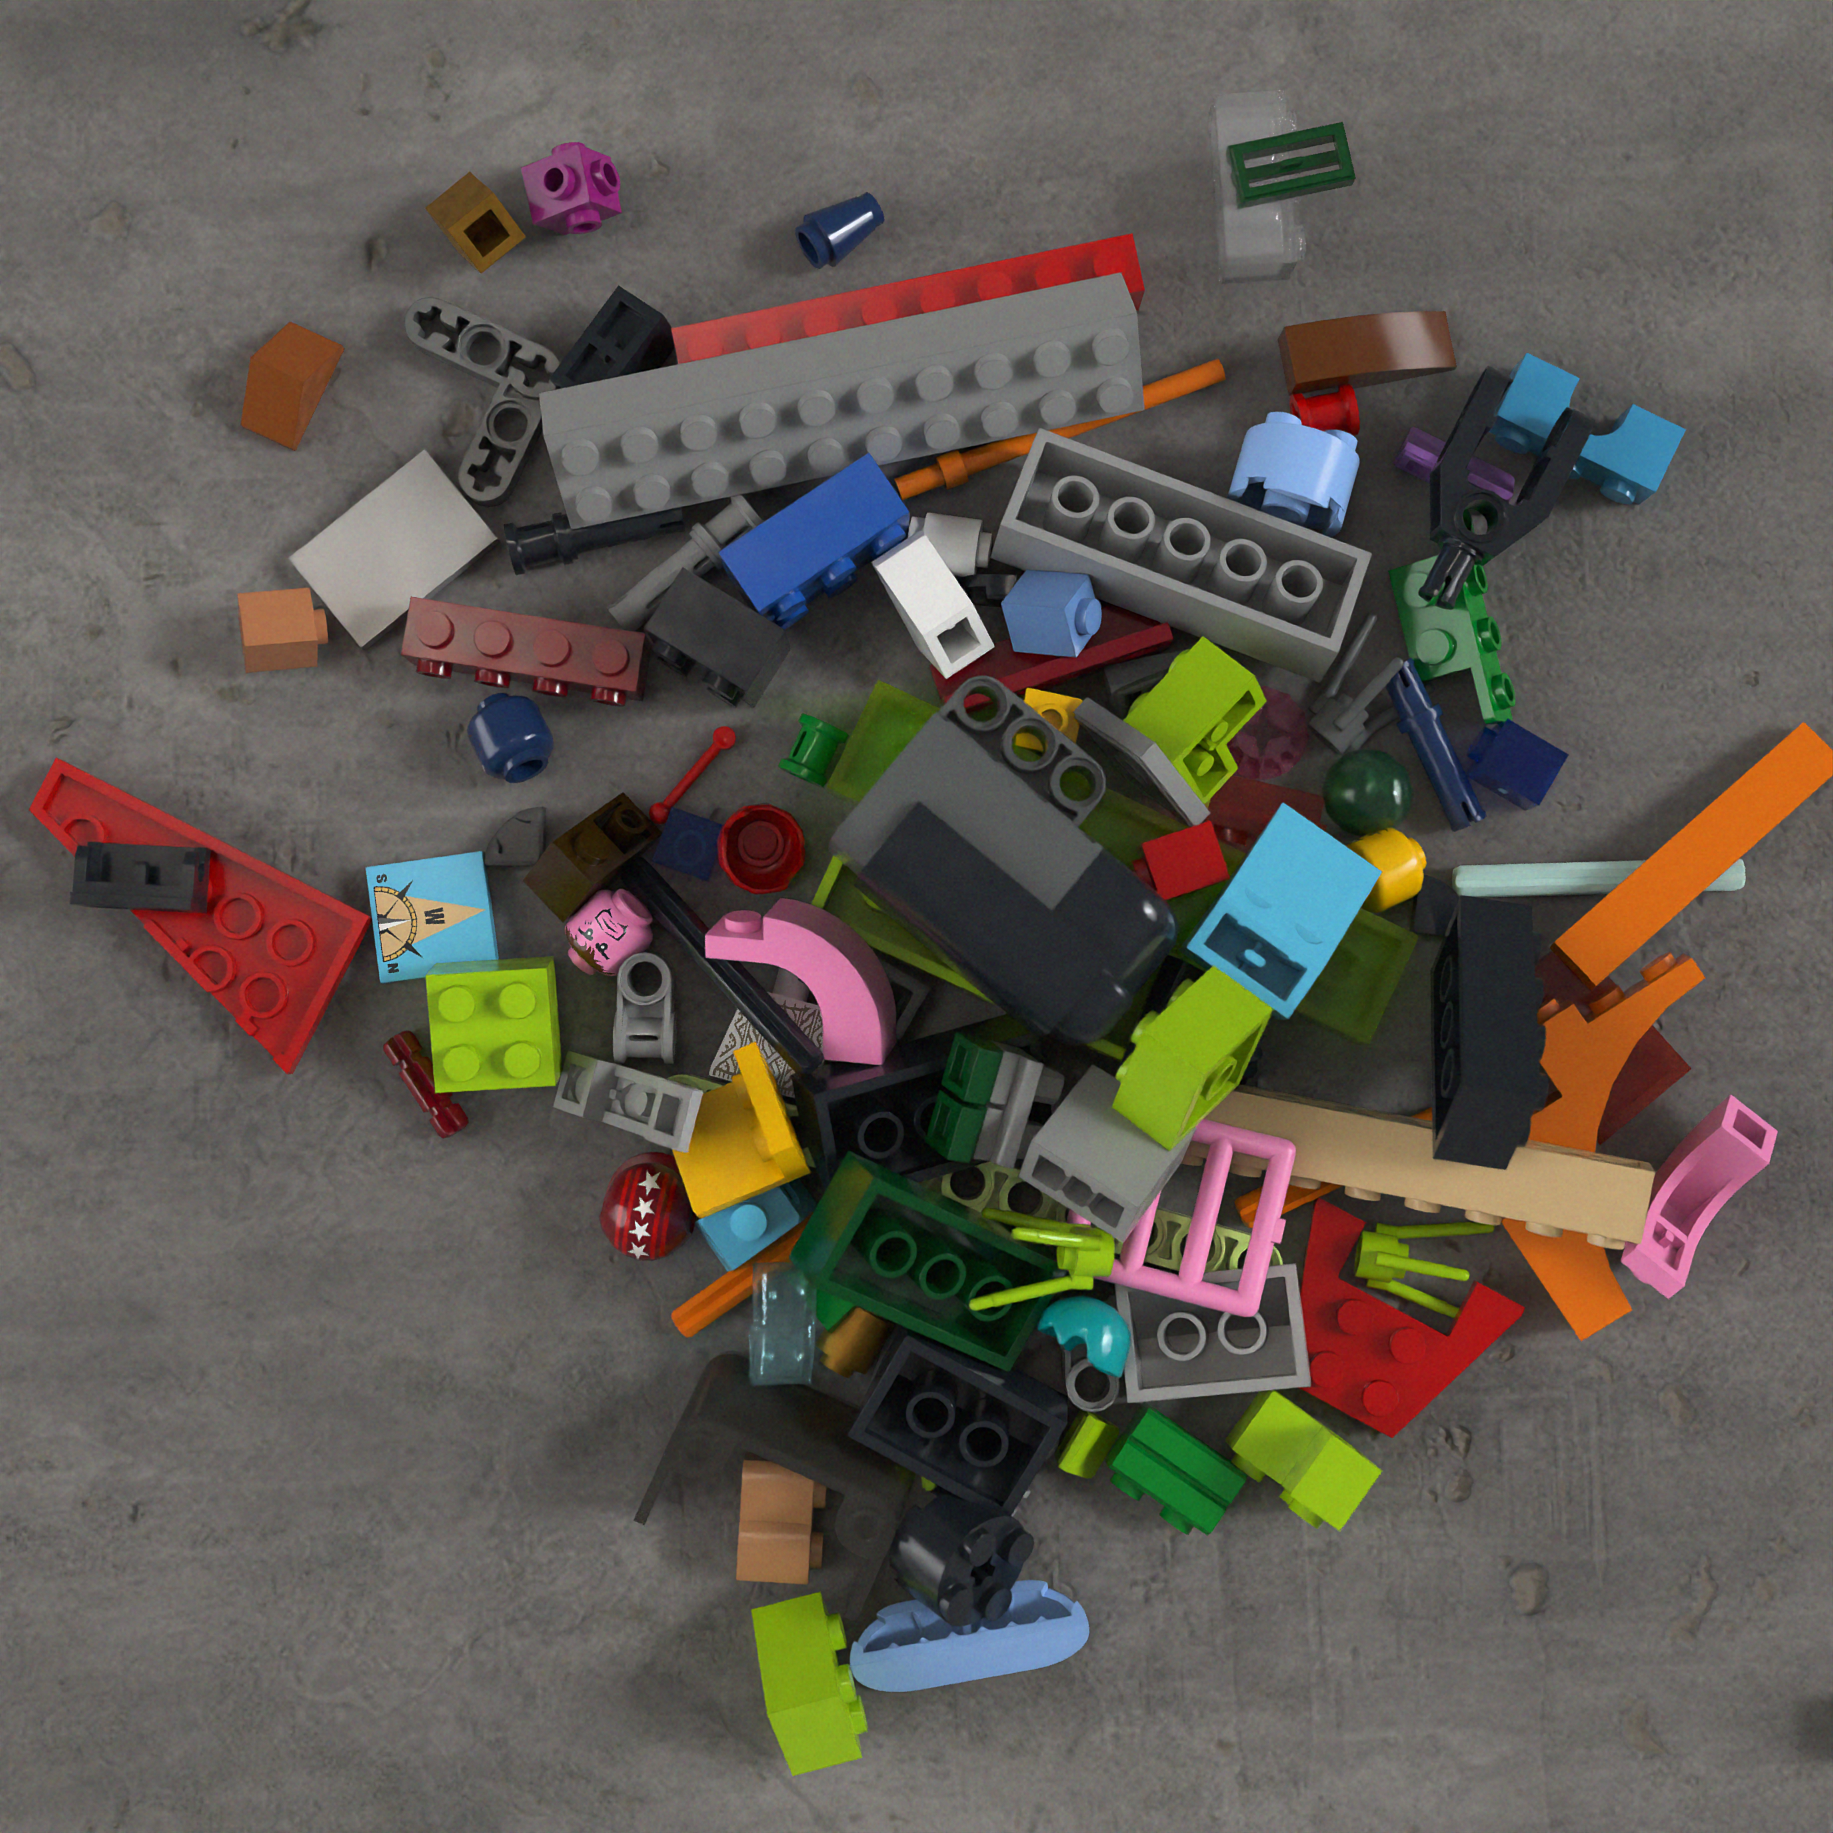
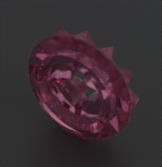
(1281, 752)

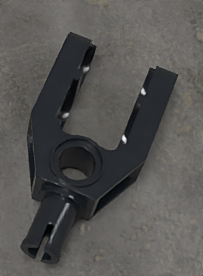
(1505, 522)

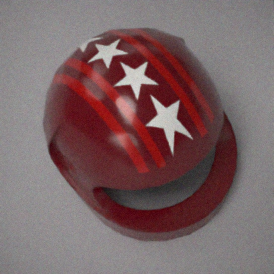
(647, 1208)

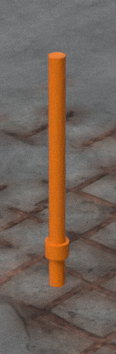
(954, 468)

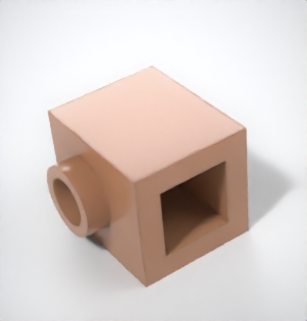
(280, 629)

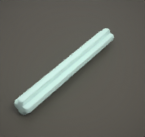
(1562, 878)

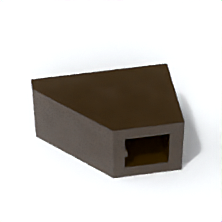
(591, 856)

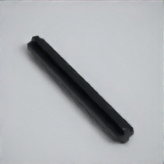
(728, 975)

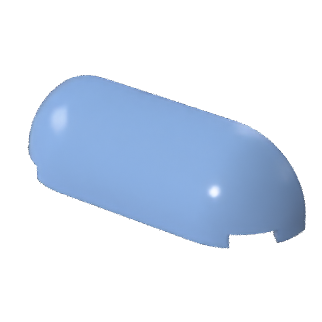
(919, 1650)

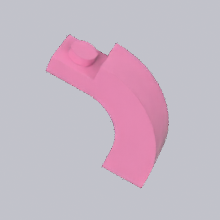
(830, 960)
(1693, 1187)

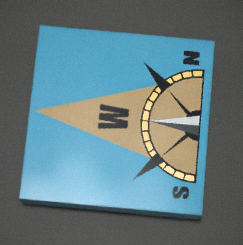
(430, 914)

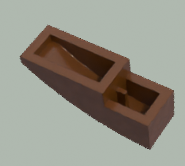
(1365, 350)

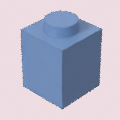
(1051, 613)

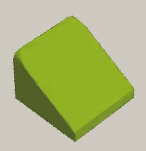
(1086, 1444)

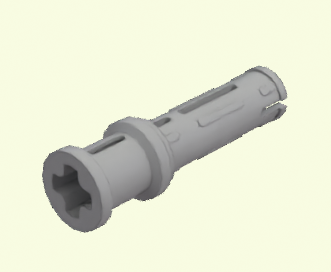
(696, 556)

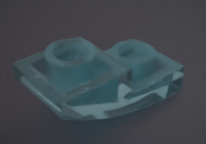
(783, 1325)

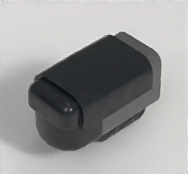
(998, 876)

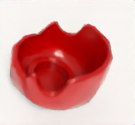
(761, 848)

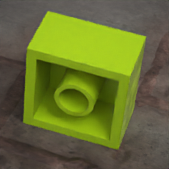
(494, 1024)
(1189, 1056)

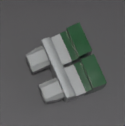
(989, 1101)

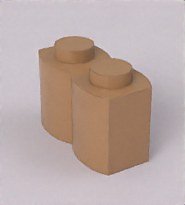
(777, 1523)

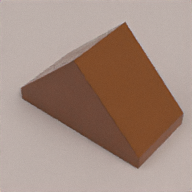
(287, 383)

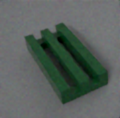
(1296, 187)

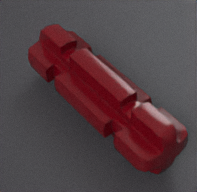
(419, 1078)

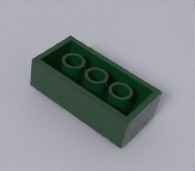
(922, 1261)

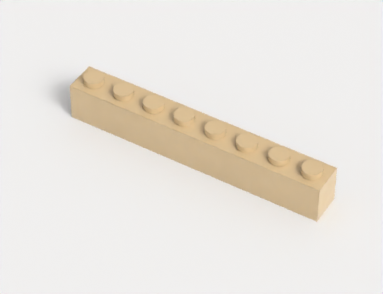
(1393, 1155)

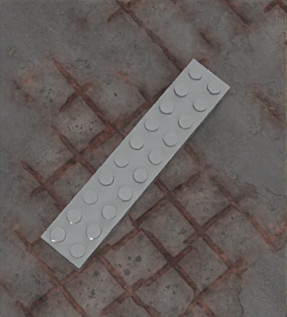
(835, 396)

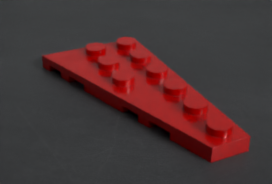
(267, 940)

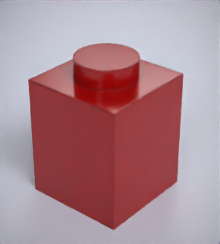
(1182, 862)

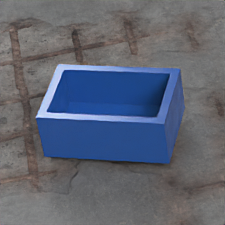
(817, 543)

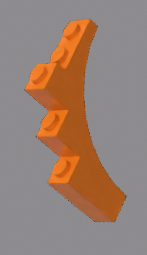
(1583, 1062)

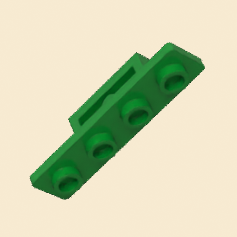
(1455, 639)

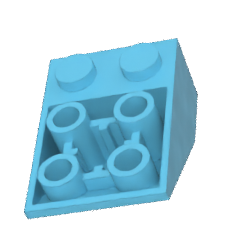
(1282, 911)

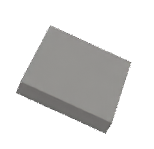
(1141, 762)

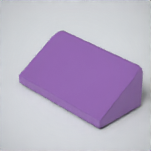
(1422, 450)

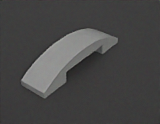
(629, 1100)

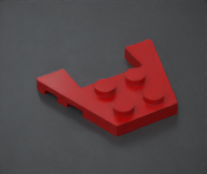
(1371, 1354)

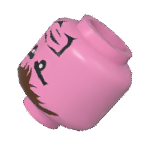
(608, 931)

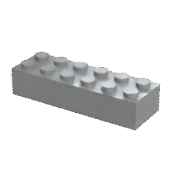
(1183, 555)

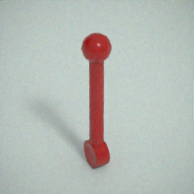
(723, 739)

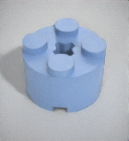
(1296, 472)

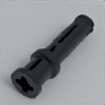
(556, 541)

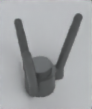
(1341, 720)

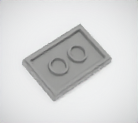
(394, 546)

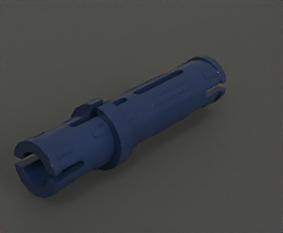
(1433, 747)

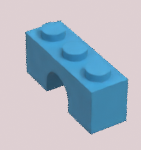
(1624, 462)

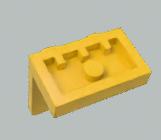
(740, 1140)

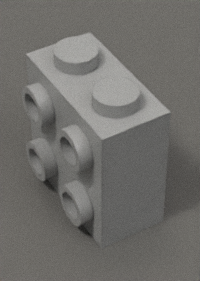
(1099, 1159)

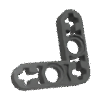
(511, 396)

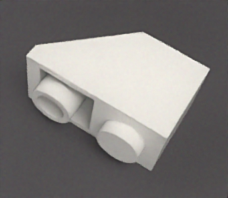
(933, 605)

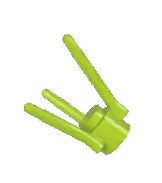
(1079, 1249)
(1382, 1257)

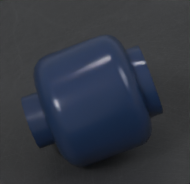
(510, 737)

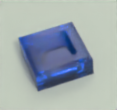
(688, 844)

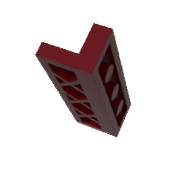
(1119, 639)

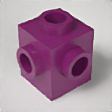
(572, 189)

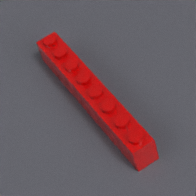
(912, 298)

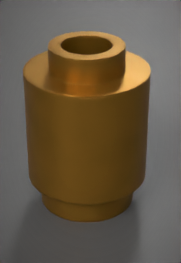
(854, 1342)

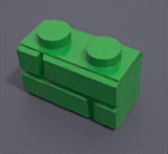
(1175, 1470)

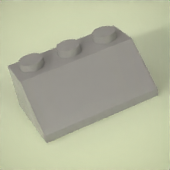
(1207, 1352)

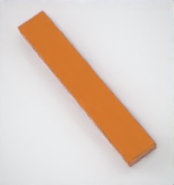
(1695, 856)

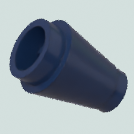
(838, 229)

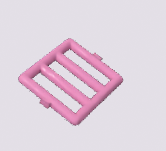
(1266, 1230)

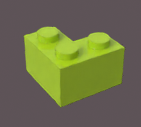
(1198, 713)
(1313, 1464)
(804, 1685)

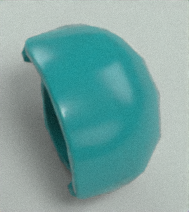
(1090, 1323)

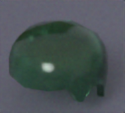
(1367, 792)

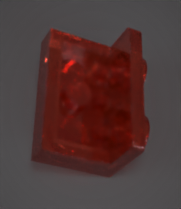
(1246, 806)

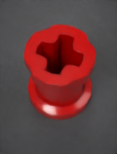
(1329, 410)

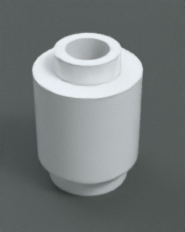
(957, 541)

